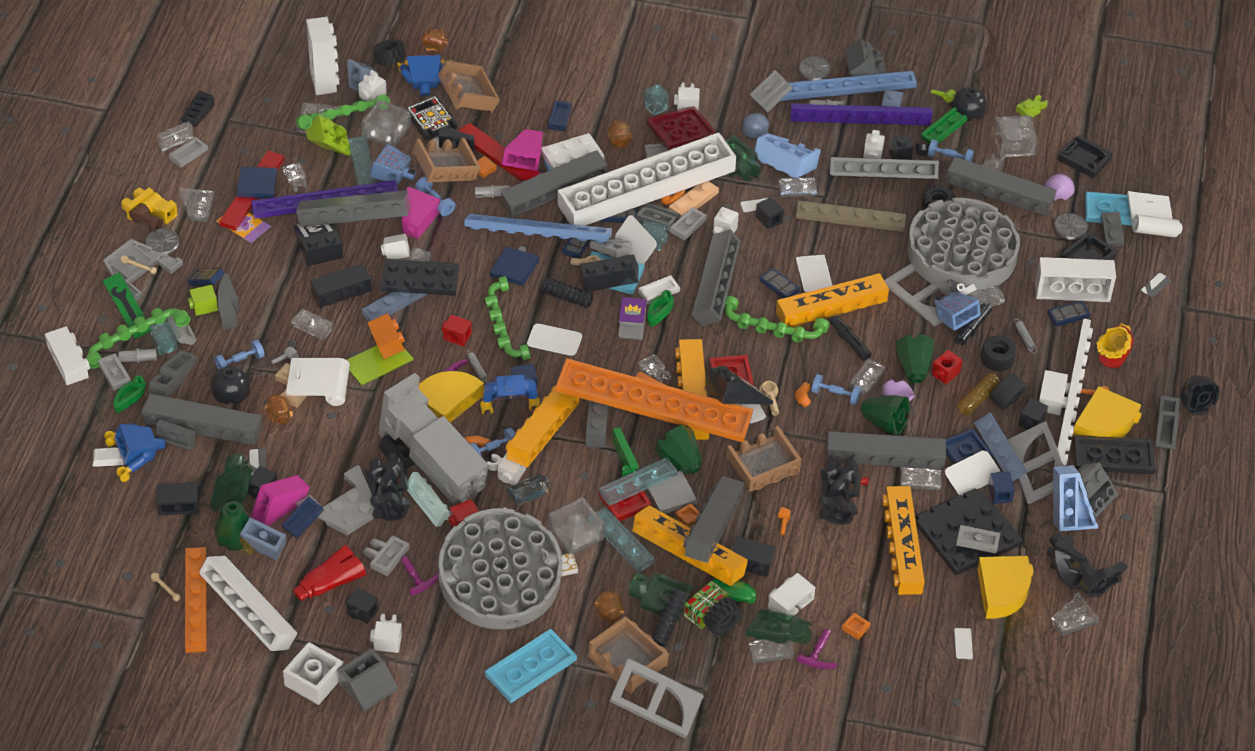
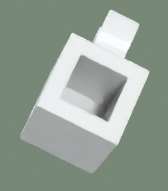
(372, 86)
(687, 97)
(874, 145)
(725, 220)
(396, 247)
(507, 470)
(386, 635)

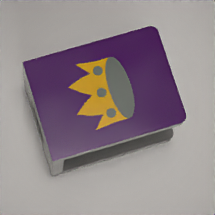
(632, 318)

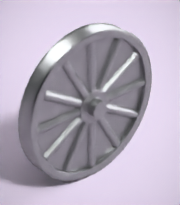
(814, 68)
(1070, 226)
(162, 240)

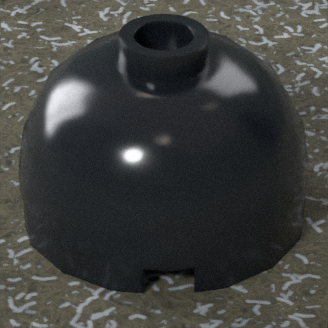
(970, 102)
(230, 385)
(1199, 394)

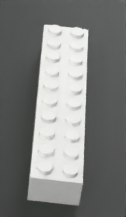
(646, 180)

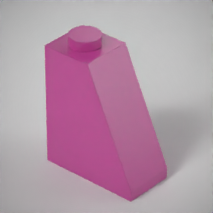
(524, 150)
(421, 213)
(278, 499)

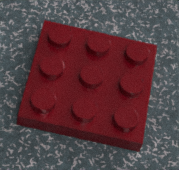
(680, 127)

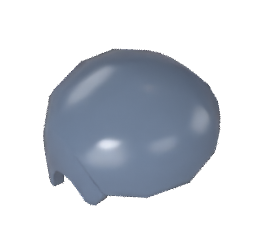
(755, 125)

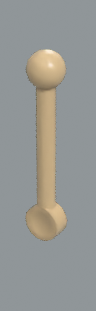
(124, 259)
(155, 577)

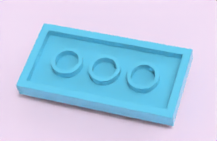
(530, 665)

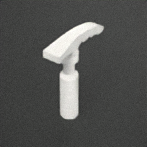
(962, 289)

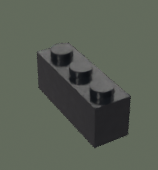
(609, 273)
(341, 285)

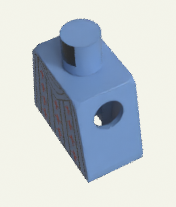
(392, 166)
(957, 309)

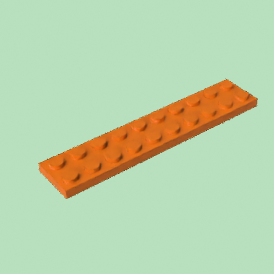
(654, 400)

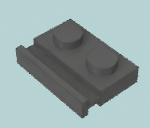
(657, 215)

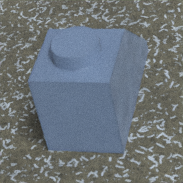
(356, 73)
(892, 98)
(264, 538)

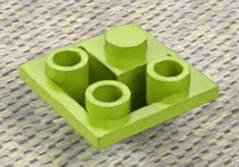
(328, 135)

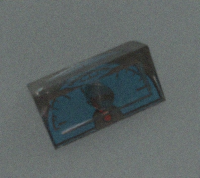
(529, 489)

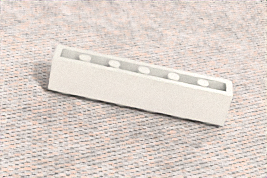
(248, 603)

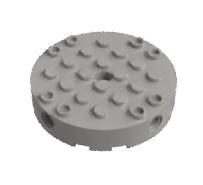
(963, 244)
(473, 574)

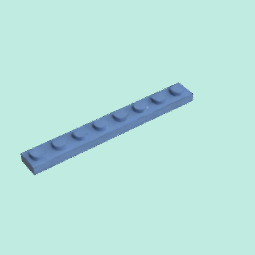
(851, 85)
(532, 227)

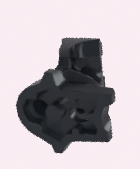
(388, 497)
(838, 502)
(1070, 564)

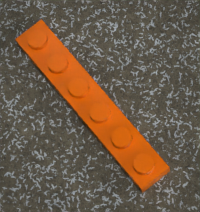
(195, 601)

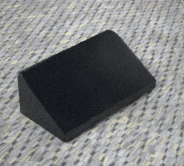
(389, 445)

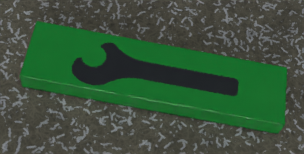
(124, 301)

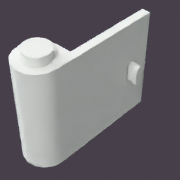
(1152, 215)
(319, 378)

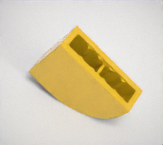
(451, 393)
(1107, 415)
(1004, 584)

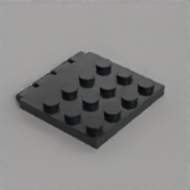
(973, 510)

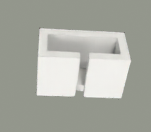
(1053, 391)
(793, 592)

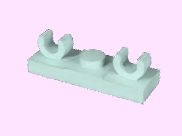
(427, 499)

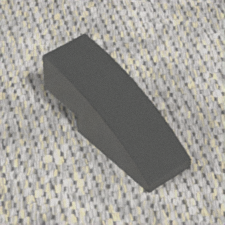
(227, 303)
(172, 374)
(1167, 422)

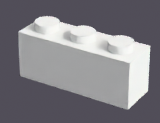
(67, 355)

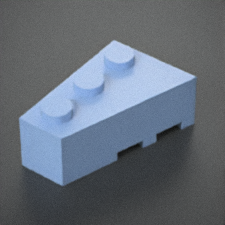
(785, 156)
(1070, 501)

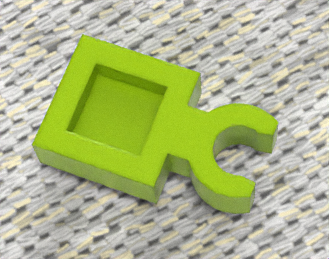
(1030, 107)

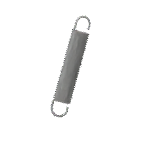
(1025, 336)
(477, 366)

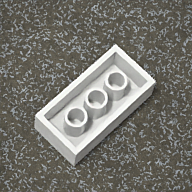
(322, 55)
(1075, 279)

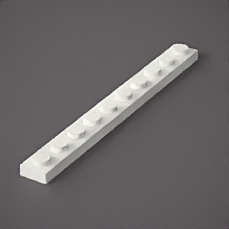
(1075, 388)

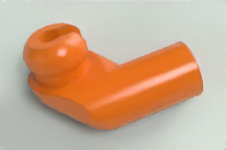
(670, 199)
(801, 394)
(478, 440)

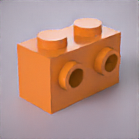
(386, 336)

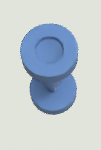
(947, 152)
(446, 206)
(256, 349)
(817, 384)
(508, 434)

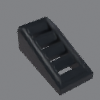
(201, 99)
(454, 136)

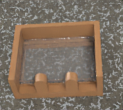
(468, 86)
(447, 163)
(765, 461)
(623, 642)

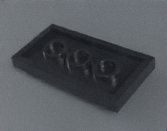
(420, 277)
(1115, 454)

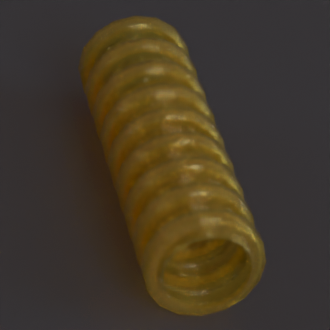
(978, 394)

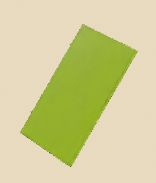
(372, 365)

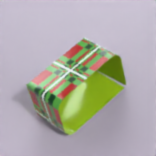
(697, 606)

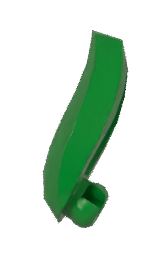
(660, 308)
(129, 393)
(738, 591)

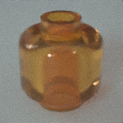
(434, 40)
(619, 134)
(279, 409)
(609, 606)

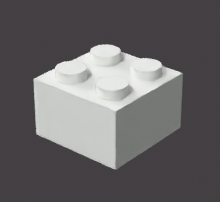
(312, 673)

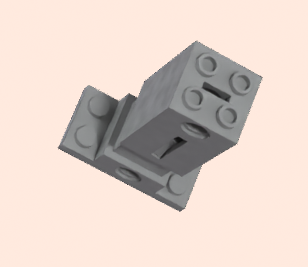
(432, 441)

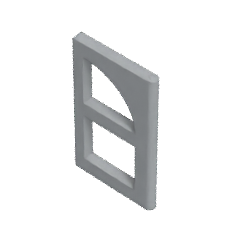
(927, 312)
(1020, 444)
(687, 698)

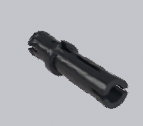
(969, 329)
(845, 331)

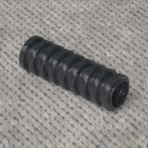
(567, 292)
(669, 617)

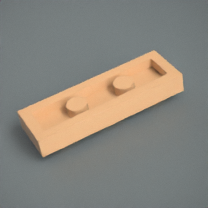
(695, 198)

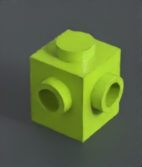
(203, 300)

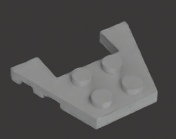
(141, 254)
(350, 509)

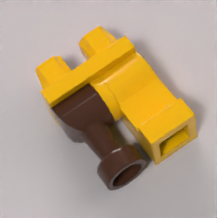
(147, 204)

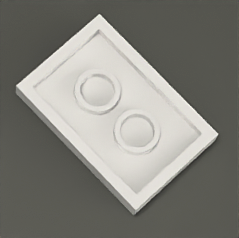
(568, 150)

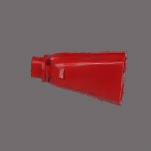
(332, 573)

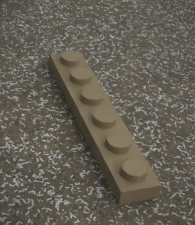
(851, 216)

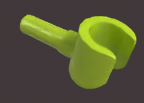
(948, 96)

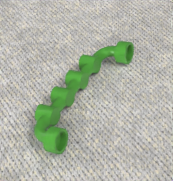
(305, 121)
(762, 324)
(499, 327)
(123, 333)

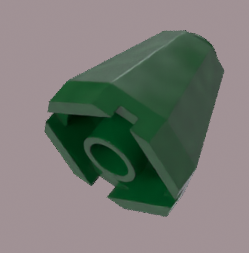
(915, 356)
(887, 412)
(680, 449)
(230, 525)

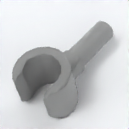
(289, 353)

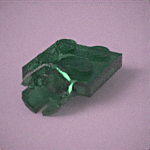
(745, 159)
(233, 482)
(655, 591)
(779, 627)

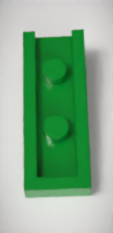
(944, 126)
(624, 452)

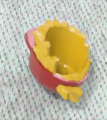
(1115, 346)

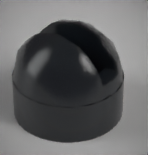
(922, 149)

